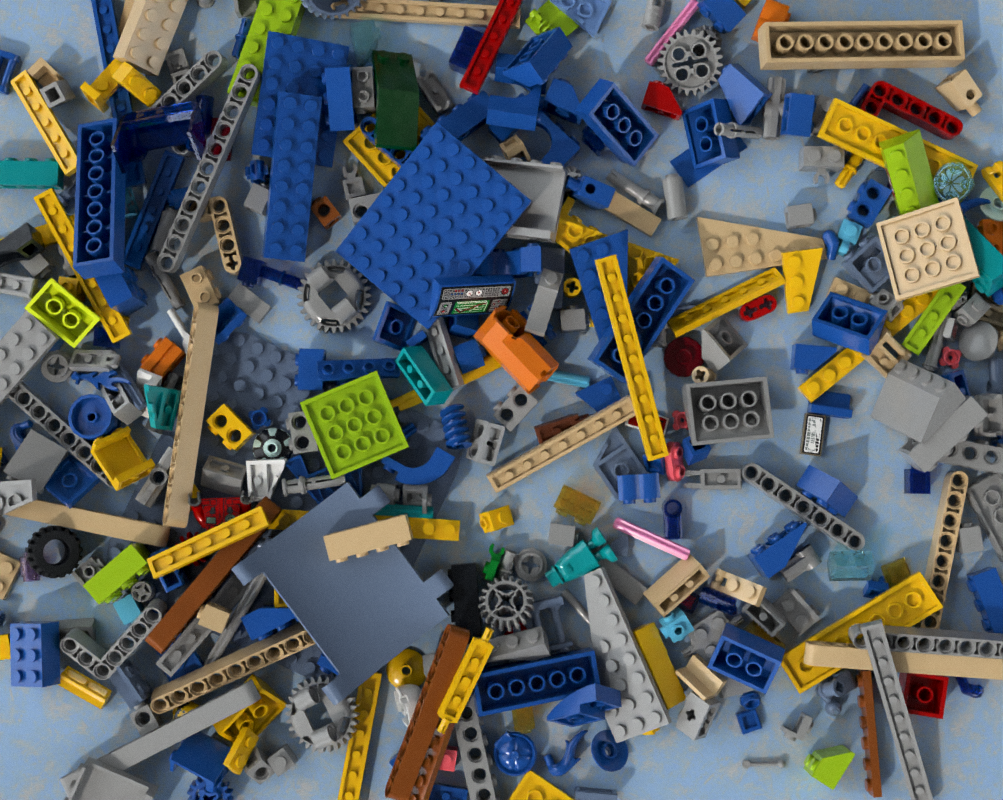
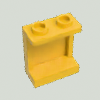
(121, 458)

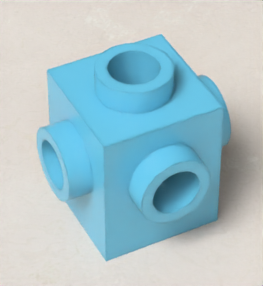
(675, 625)

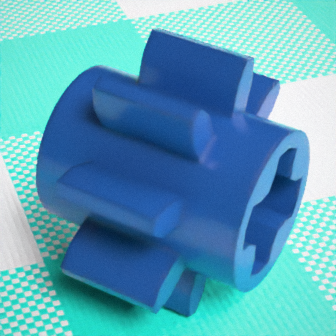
(257, 171)

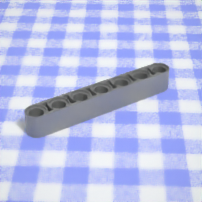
(812, 508)

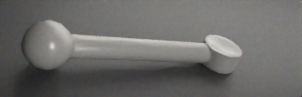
(746, 764)

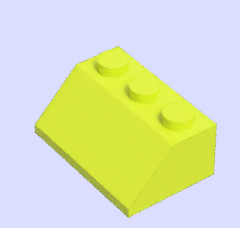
(62, 312)

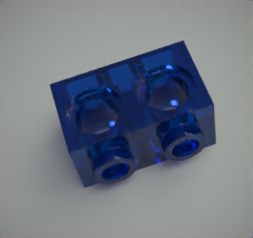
(465, 49)

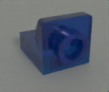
(592, 141)

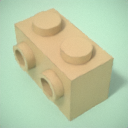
(200, 286)

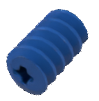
(453, 427)

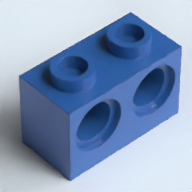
(871, 205)

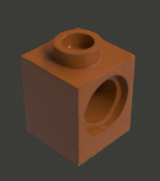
(330, 219)

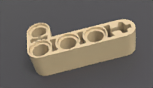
(223, 237)

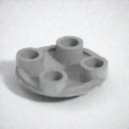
(978, 341)

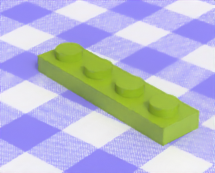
(932, 318)

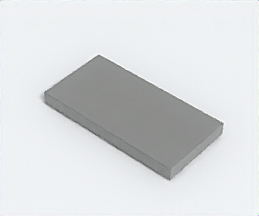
(987, 502)

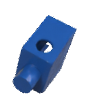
(590, 192)

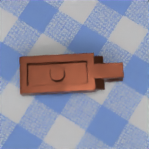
(550, 429)

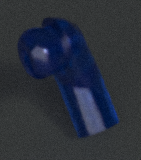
(968, 689)

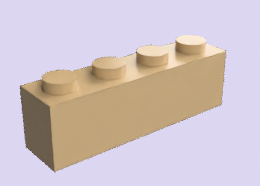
(368, 537)

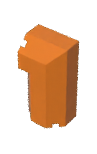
(515, 349)

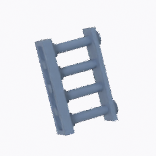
(553, 605)

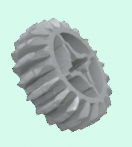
(517, 591)

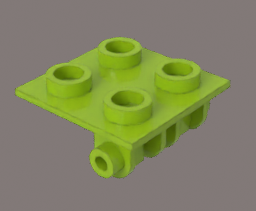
(548, 18)

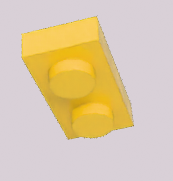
(241, 750)

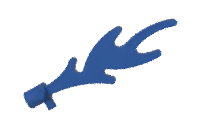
(103, 378)

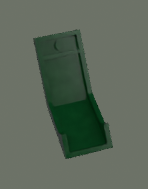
(396, 100)

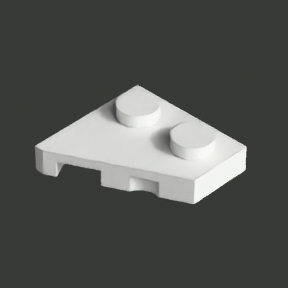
(263, 476)

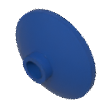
(617, 752)

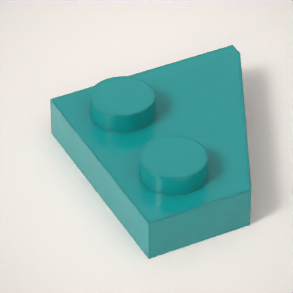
(162, 406)

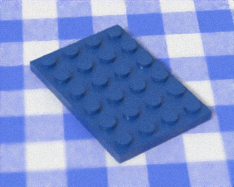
(295, 67)

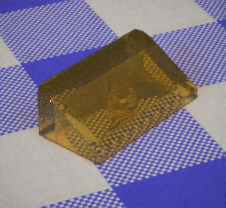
(895, 571)

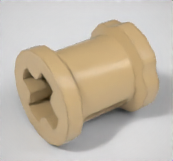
(698, 374)

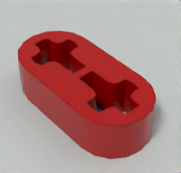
(755, 304)

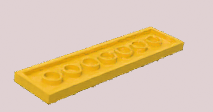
(861, 133)
(898, 606)

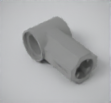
(804, 560)

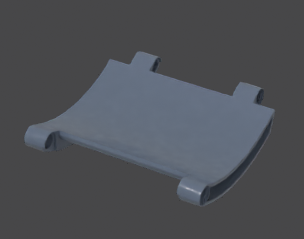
(355, 608)

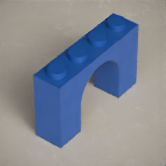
(515, 112)
(562, 148)

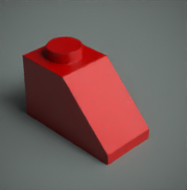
(661, 101)

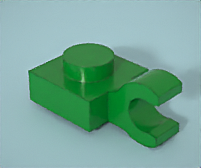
(491, 567)

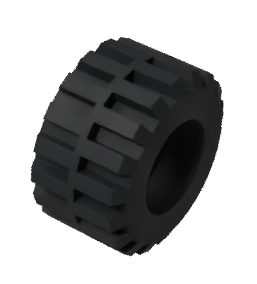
(69, 560)

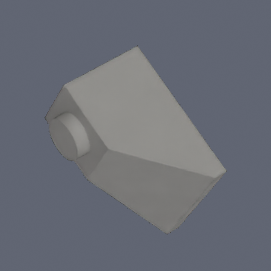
(720, 343)

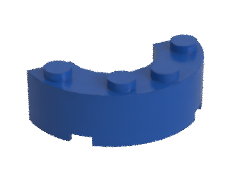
(518, 262)

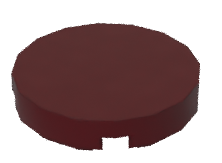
(683, 356)

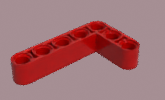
(904, 110)

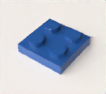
(71, 481)

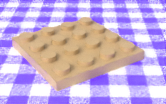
(927, 249)

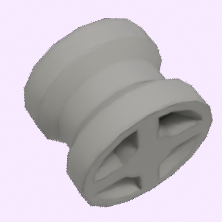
(139, 592)

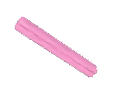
(676, 26)
(651, 538)

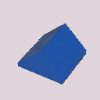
(394, 327)

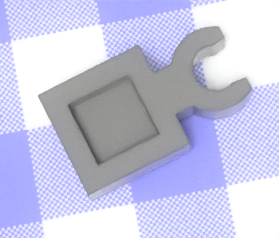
(353, 185)

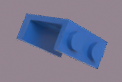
(202, 757)

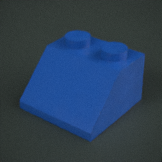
(562, 101)

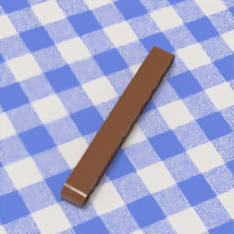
(206, 584)
(425, 714)

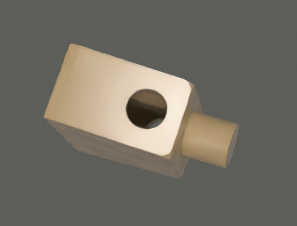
(960, 92)

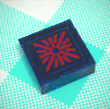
(690, 603)

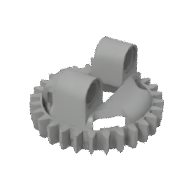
(346, 310)
(328, 736)

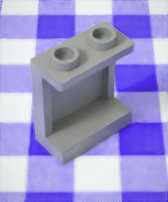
(35, 459)

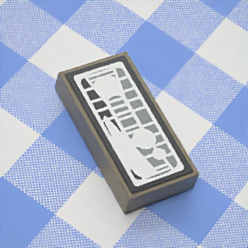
(812, 434)

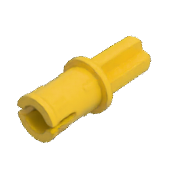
(848, 171)

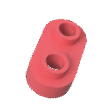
(674, 462)

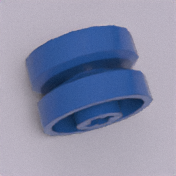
(92, 417)

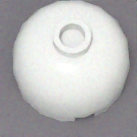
(406, 699)

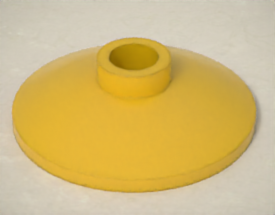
(410, 659)

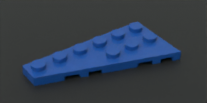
(583, 260)

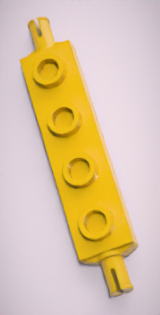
(465, 680)

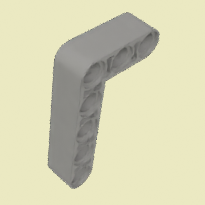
(196, 86)
(122, 645)

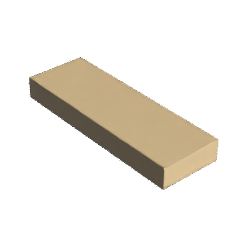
(633, 214)

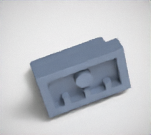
(130, 684)

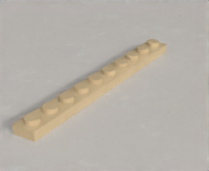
(424, 12)

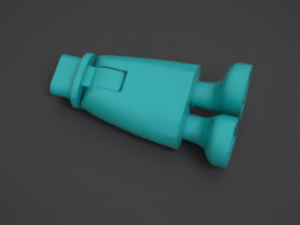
(580, 560)

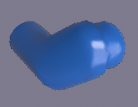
(832, 243)

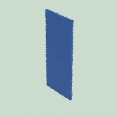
(685, 169)

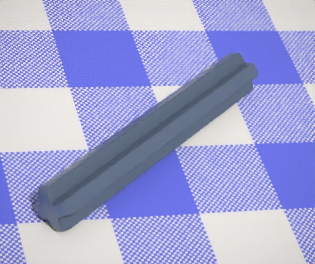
(132, 390)

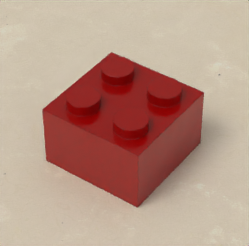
(924, 693)

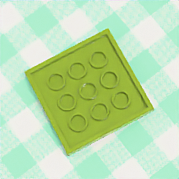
(354, 424)

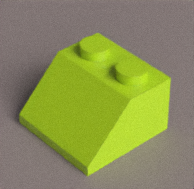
(828, 764)

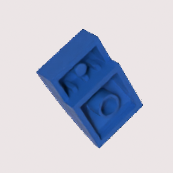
(585, 705)

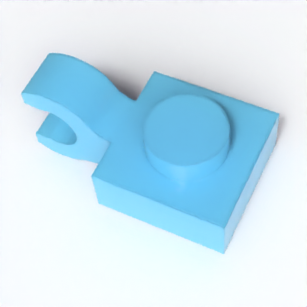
(848, 235)

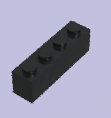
(465, 598)

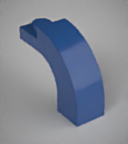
(429, 472)

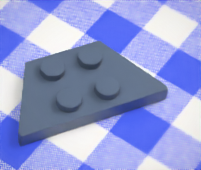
(616, 459)

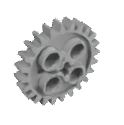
(687, 43)

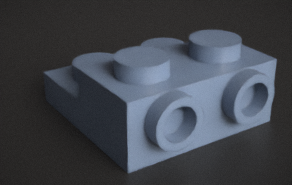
(867, 264)

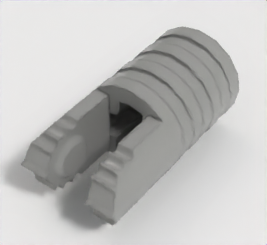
(653, 15)

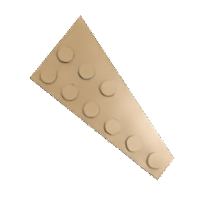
(744, 248)

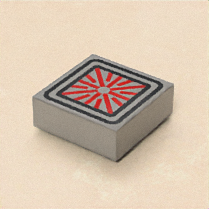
(950, 330)

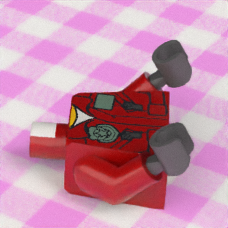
(215, 511)

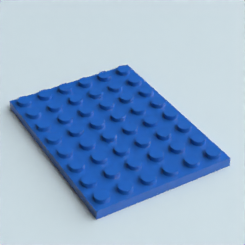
(432, 222)

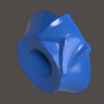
(514, 753)

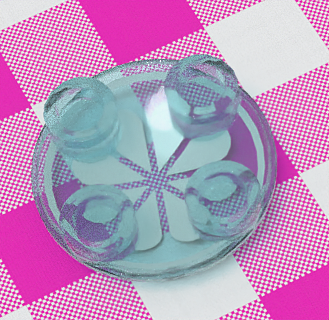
(953, 181)

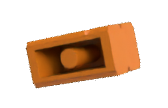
(163, 358)

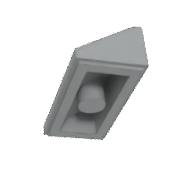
(87, 625)

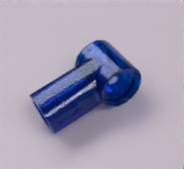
(672, 521)

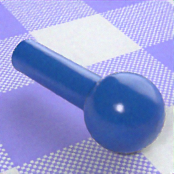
(859, 95)

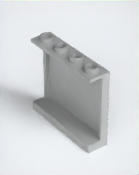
(542, 185)
(105, 782)

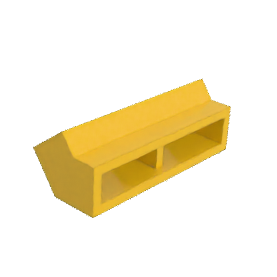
(84, 687)

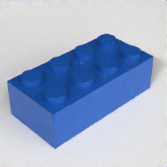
(617, 122)

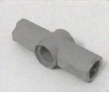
(773, 109)
(151, 488)

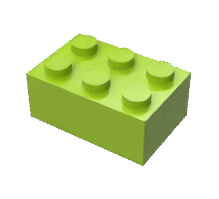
(119, 574)

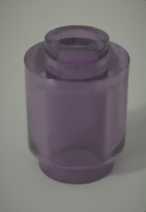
(26, 572)

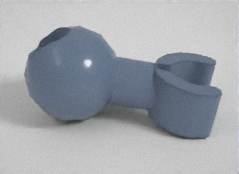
(831, 705)

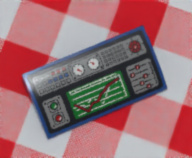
(470, 294)

